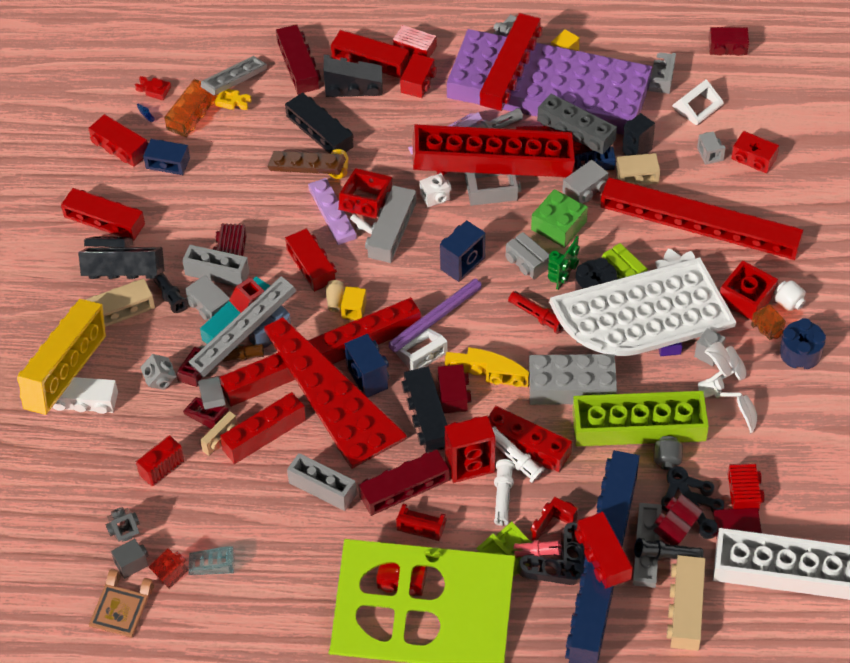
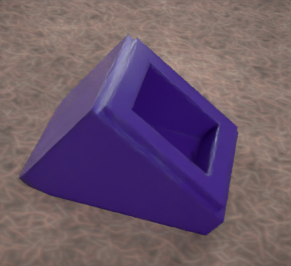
(674, 349)

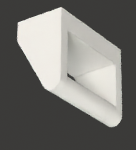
(708, 92)
(426, 354)

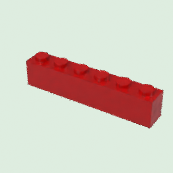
(510, 62)

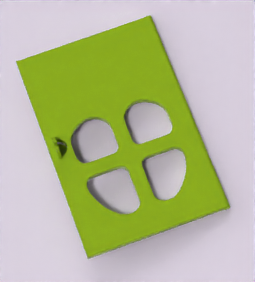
(470, 609)

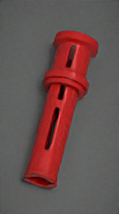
(544, 315)

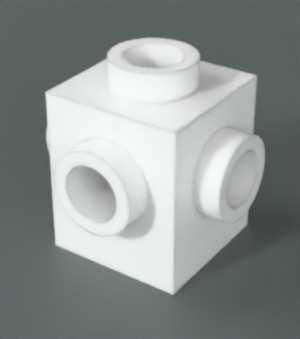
(435, 190)

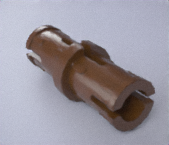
(245, 352)

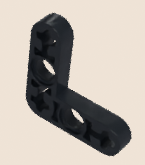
(565, 564)

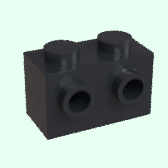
(638, 135)

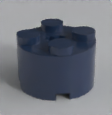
(802, 344)

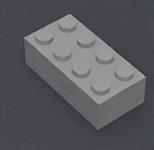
(560, 377)

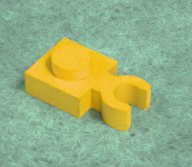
(232, 98)

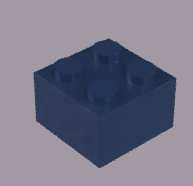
(462, 250)
(367, 365)

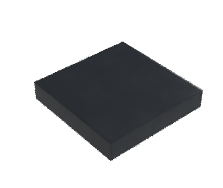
(99, 241)

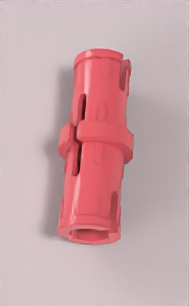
(538, 548)

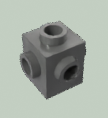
(125, 531)

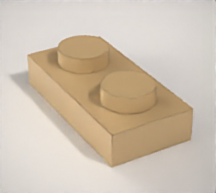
(211, 441)

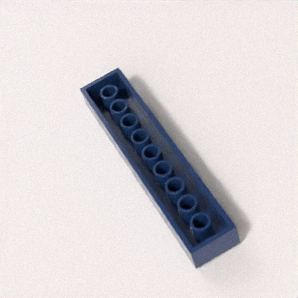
(593, 599)

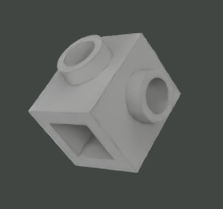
(158, 372)

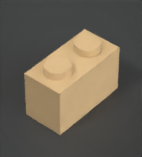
(638, 169)

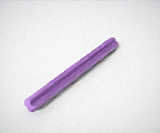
(434, 315)

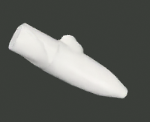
(361, 224)

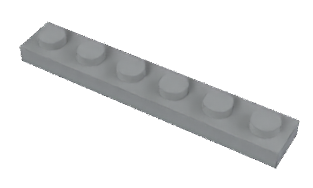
(242, 326)

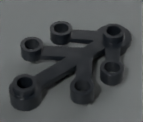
(682, 484)

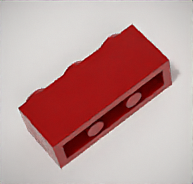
(118, 140)
(310, 259)
(603, 550)

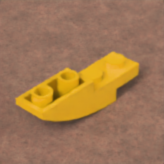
(495, 367)

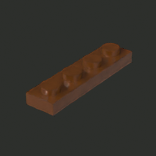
(306, 162)

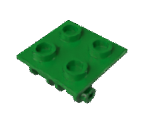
(561, 265)

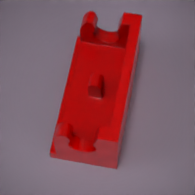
(420, 523)

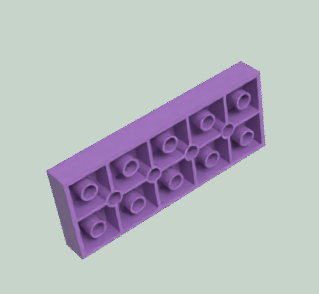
(592, 82)

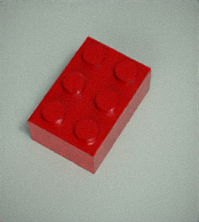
(470, 448)

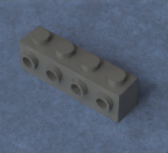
(584, 126)

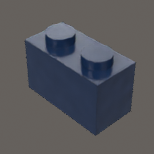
(166, 156)

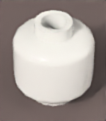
(790, 295)

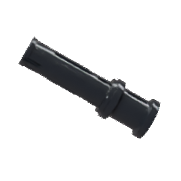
(171, 294)
(660, 550)

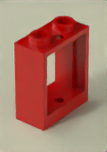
(361, 181)

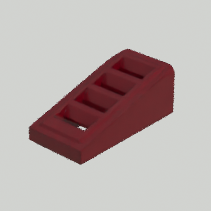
(185, 376)
(203, 416)

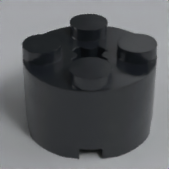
(594, 273)

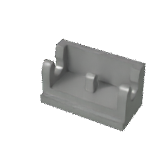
(662, 73)

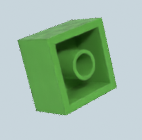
(559, 218)

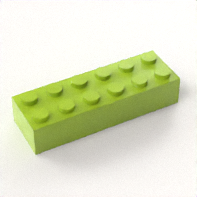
(639, 418)

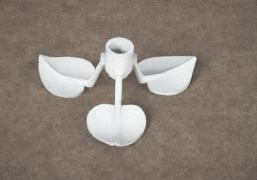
(728, 363)

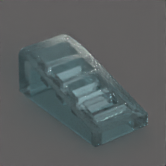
(216, 553)

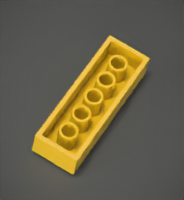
(61, 356)

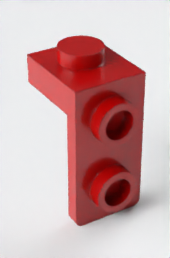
(556, 508)

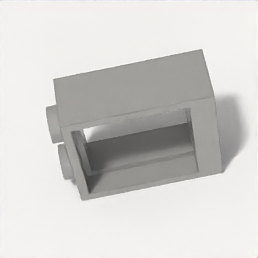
(491, 195)

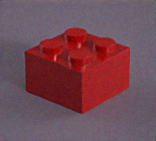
(748, 289)

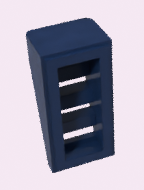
(606, 160)

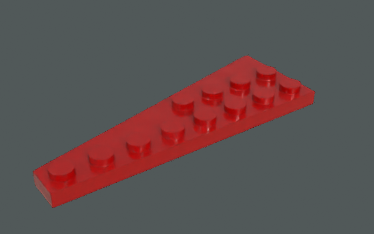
(347, 414)

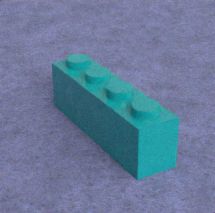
(224, 317)

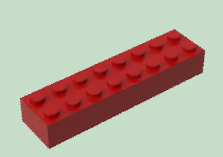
(492, 151)

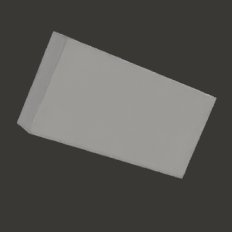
(211, 393)

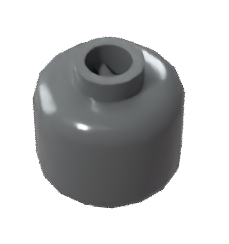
(668, 452)

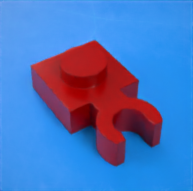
(155, 88)

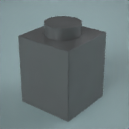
(130, 558)

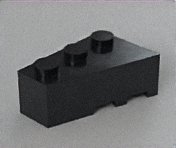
(351, 79)

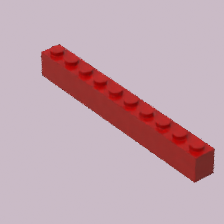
(701, 218)
(273, 372)

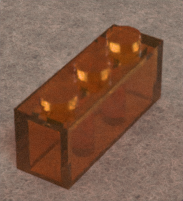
(189, 109)

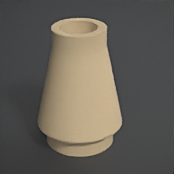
(334, 294)

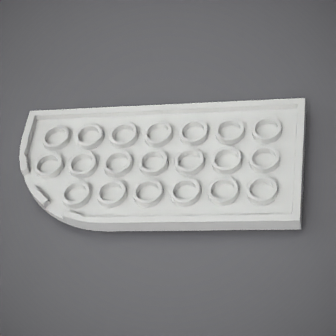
(644, 310)

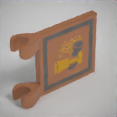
(120, 608)

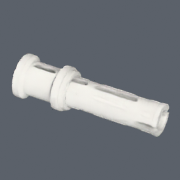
(522, 461)
(503, 483)

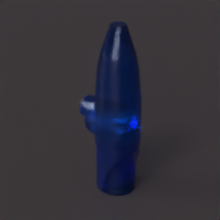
(145, 112)

